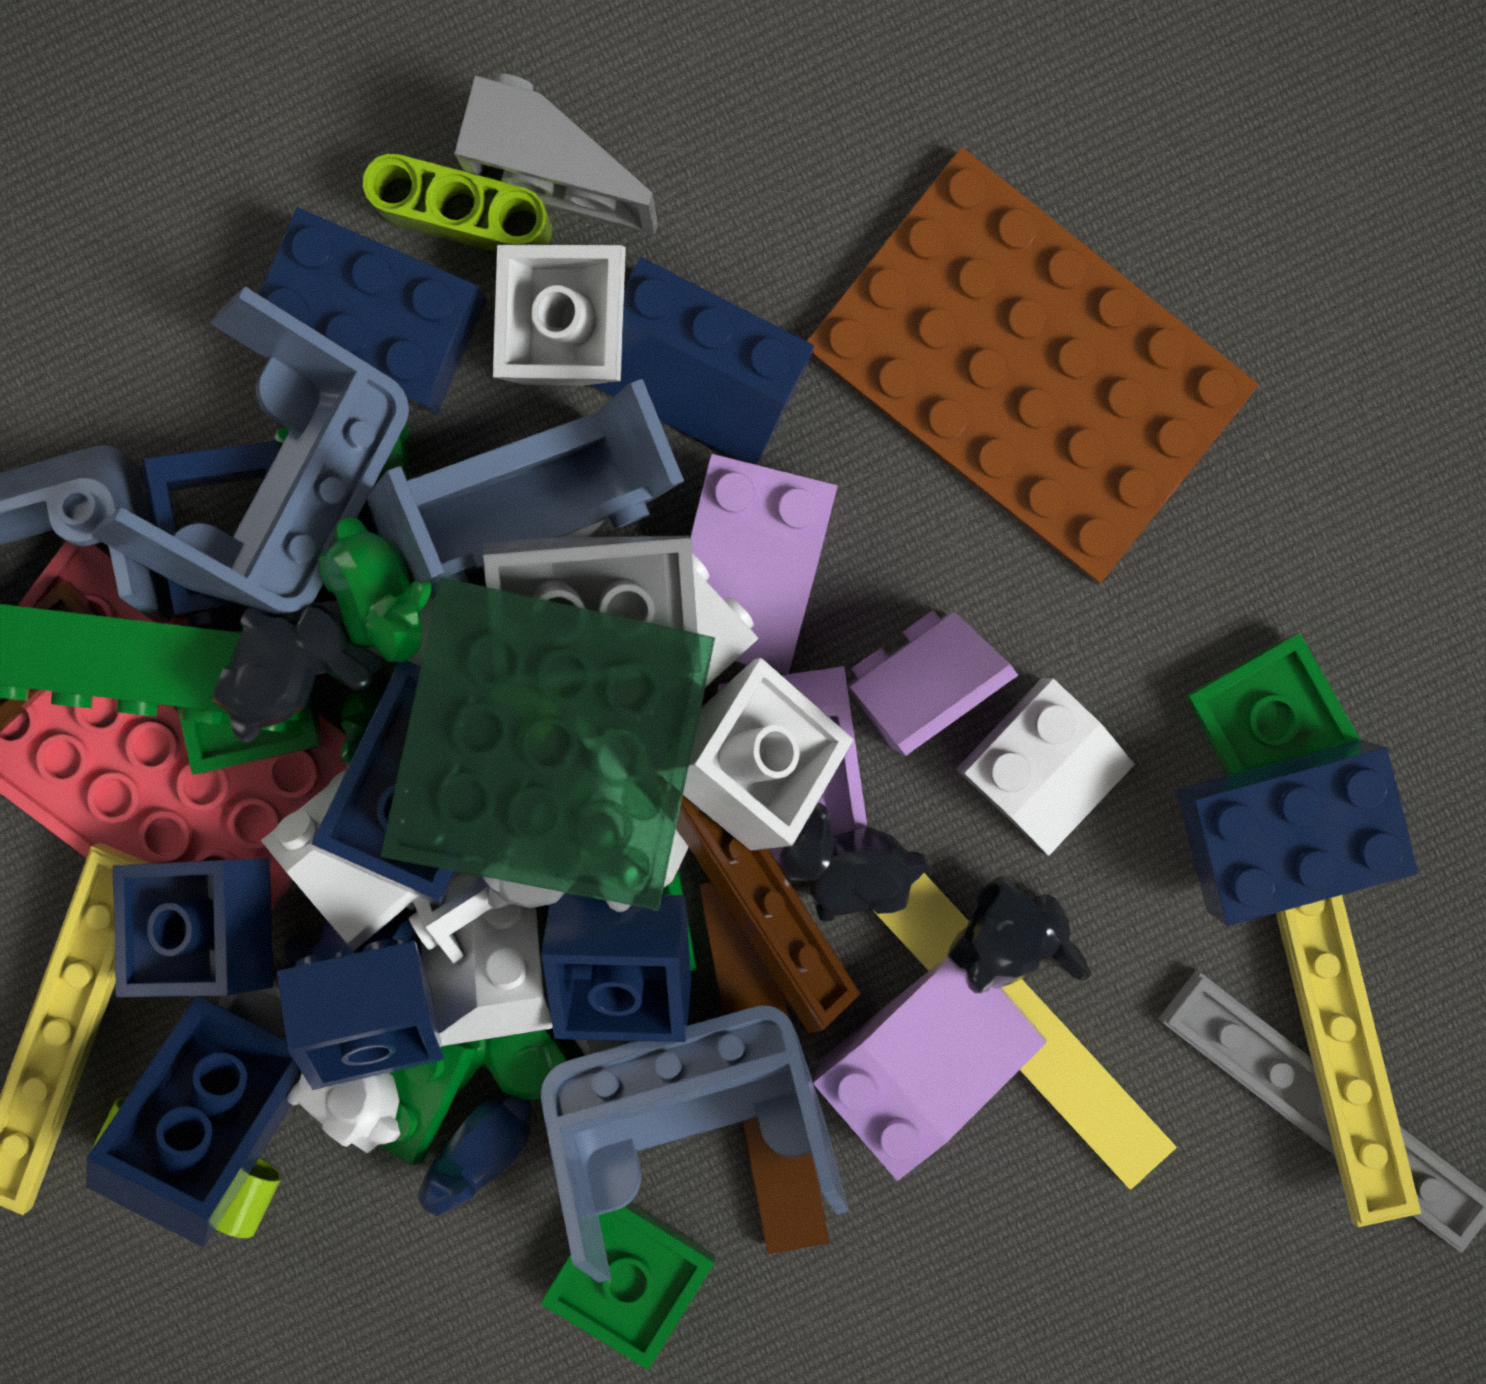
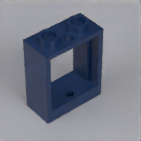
(192, 471)

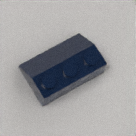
(707, 362)

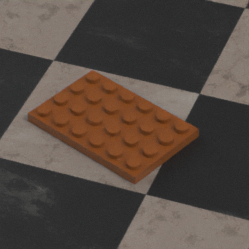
(1030, 366)

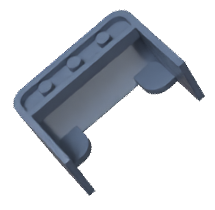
(339, 438)
(528, 489)
(72, 499)
(660, 1092)

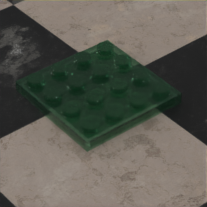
(548, 745)

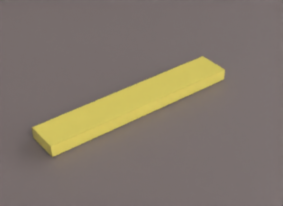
(59, 1031)
(1348, 1062)
(1063, 1066)

